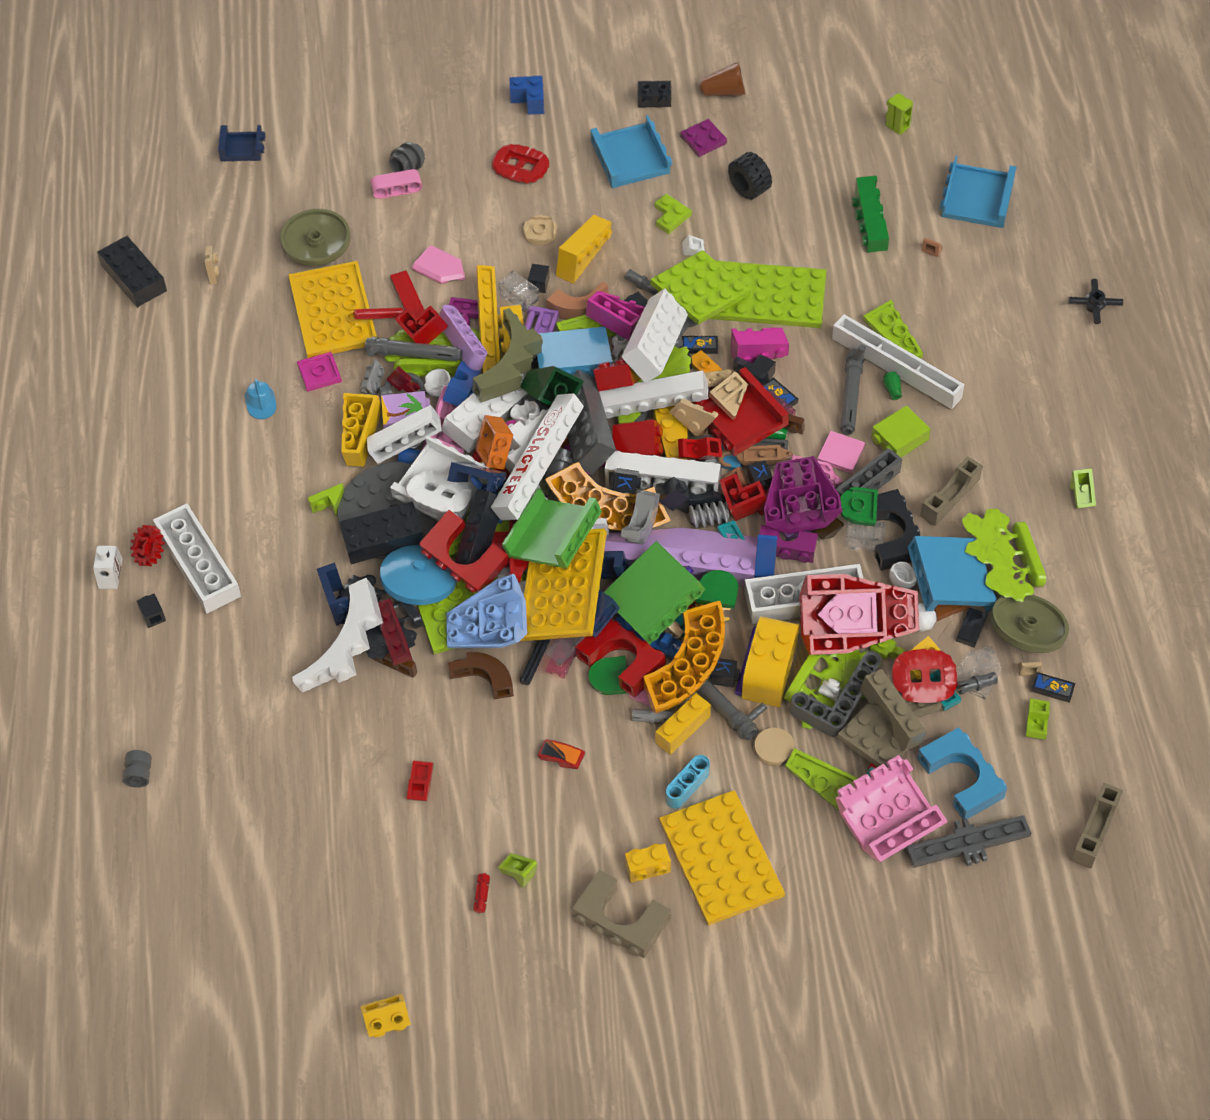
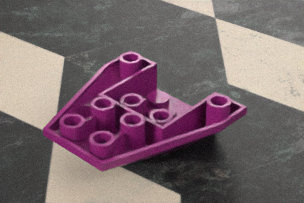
(801, 497)

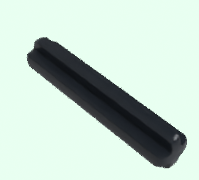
(534, 661)

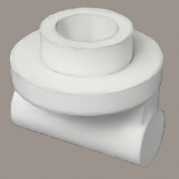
(830, 689)

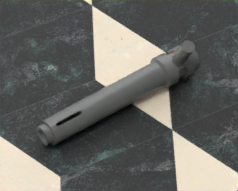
(386, 346)
(853, 371)
(737, 719)

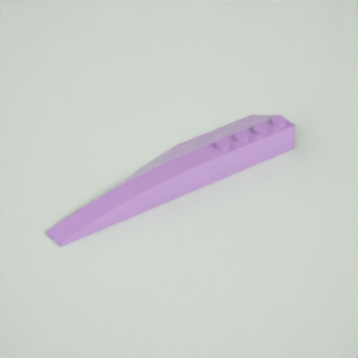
(696, 548)

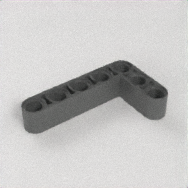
(845, 700)

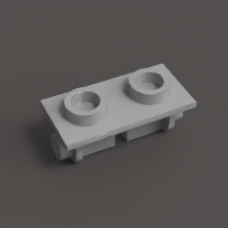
(372, 379)

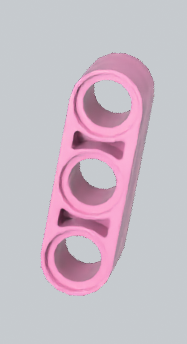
(396, 184)

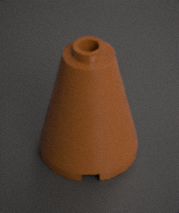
(724, 82)

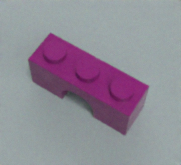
(800, 549)

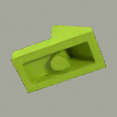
(1083, 487)
(328, 498)
(519, 867)

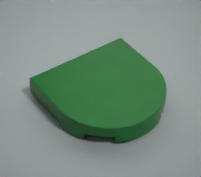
(860, 506)
(719, 587)
(605, 673)

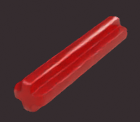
(377, 313)

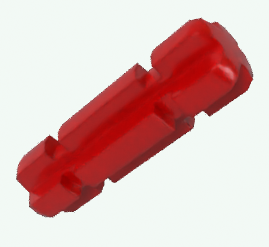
(481, 893)

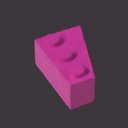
(614, 313)
(767, 342)

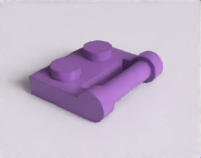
(546, 320)

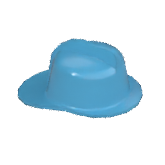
(260, 400)

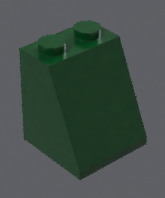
(549, 382)

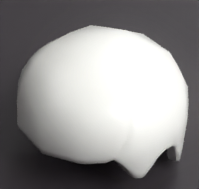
(435, 381)
(525, 412)
(902, 575)
(926, 618)

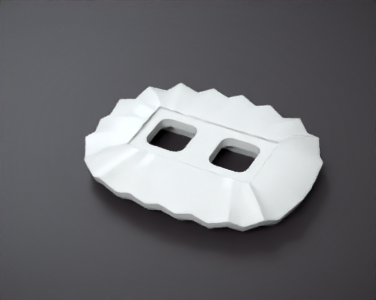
(434, 499)

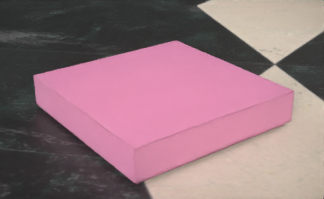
(841, 452)

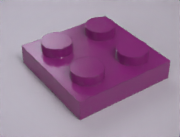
(703, 137)

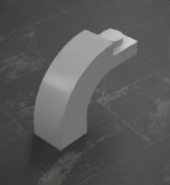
(643, 517)

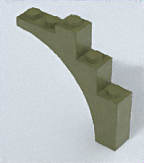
(506, 374)

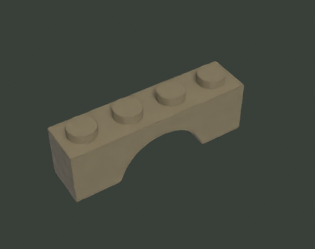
(940, 503)
(906, 726)
(1097, 825)

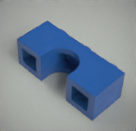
(460, 385)

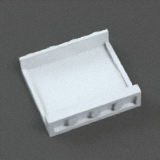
(435, 458)

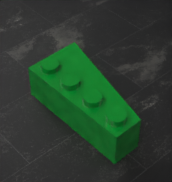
(870, 214)

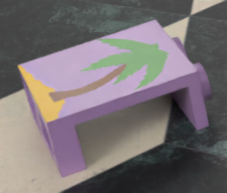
(399, 406)

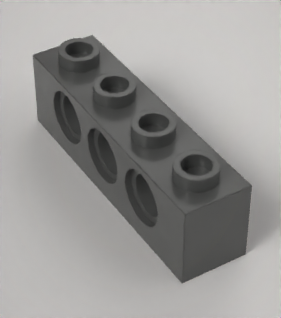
(875, 473)

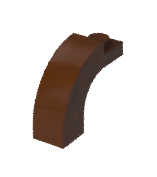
(486, 667)

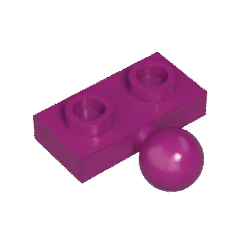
(466, 307)

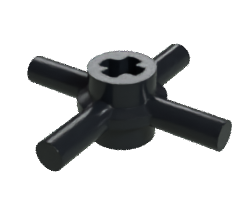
(1095, 301)

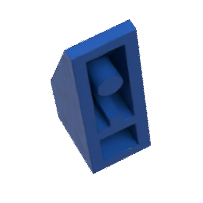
(765, 556)

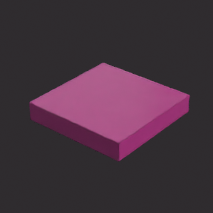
(319, 371)

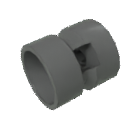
(137, 768)

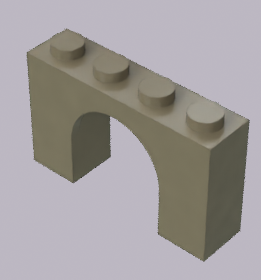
(636, 937)

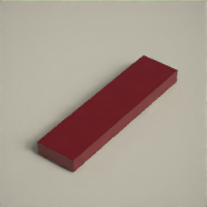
(393, 633)

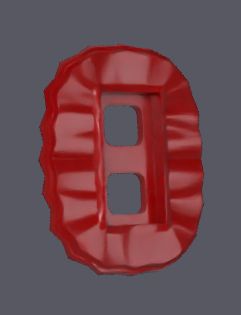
(524, 155)
(924, 661)

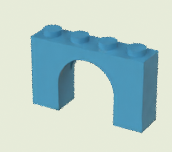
(957, 748)

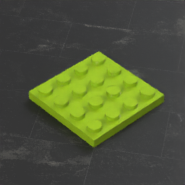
(701, 286)

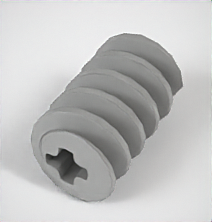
(709, 514)

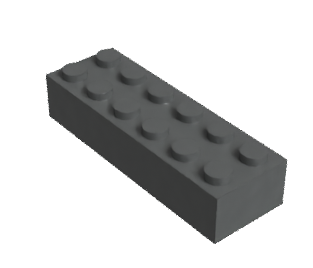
(590, 434)

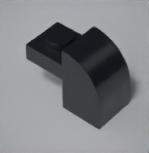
(761, 369)

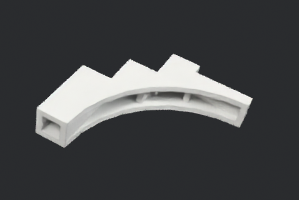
(521, 437)
(352, 640)

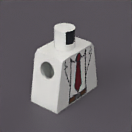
(110, 560)

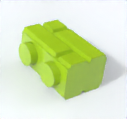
(899, 113)

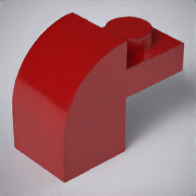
(700, 449)

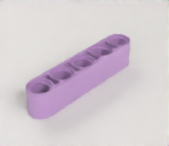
(463, 337)

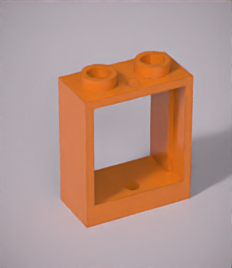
(498, 437)

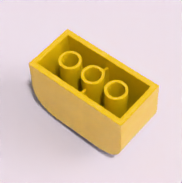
(770, 661)

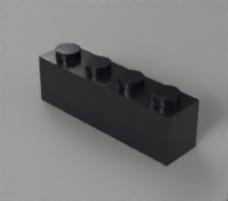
(478, 529)

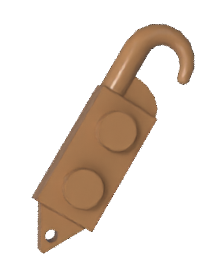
(754, 454)

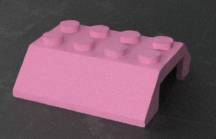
(887, 810)

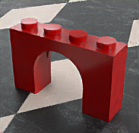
(475, 575)
(617, 638)

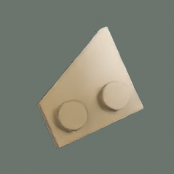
(692, 416)

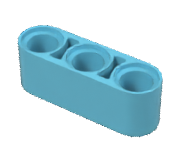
(684, 789)

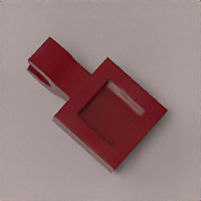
(401, 380)

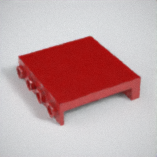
(755, 419)

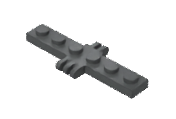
(968, 841)

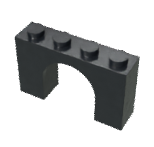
(892, 507)

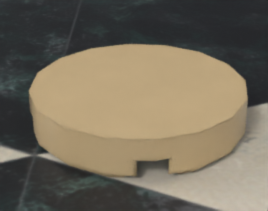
(540, 230)
(774, 746)

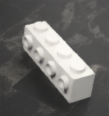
(404, 434)

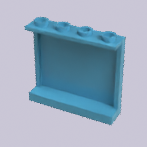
(631, 153)
(977, 194)
(575, 350)
(949, 573)

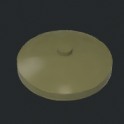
(315, 237)
(1030, 624)

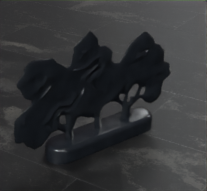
(375, 638)

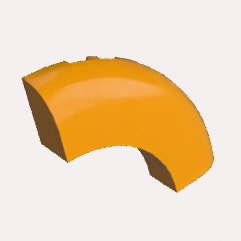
(576, 487)
(692, 662)

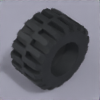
(750, 175)

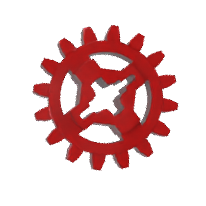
(147, 547)

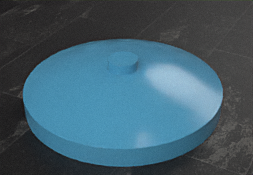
(414, 578)

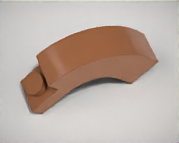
(571, 306)

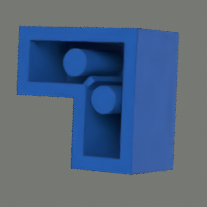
(528, 90)

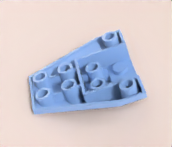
(490, 617)

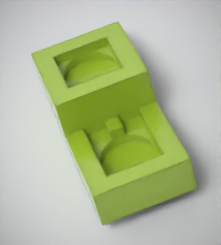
(1037, 719)

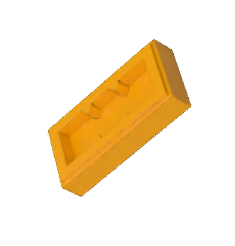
(701, 362)

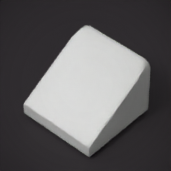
(692, 245)

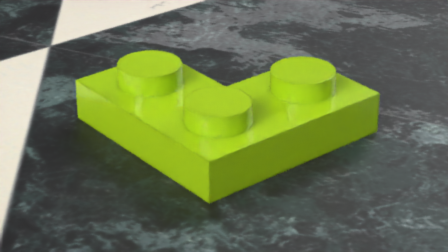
(674, 213)

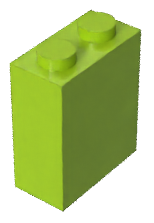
(901, 432)

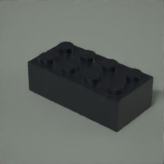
(132, 271)
(381, 532)

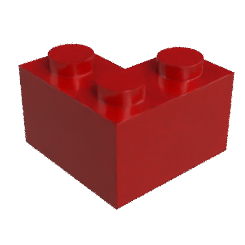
(423, 327)
(615, 375)
(743, 500)

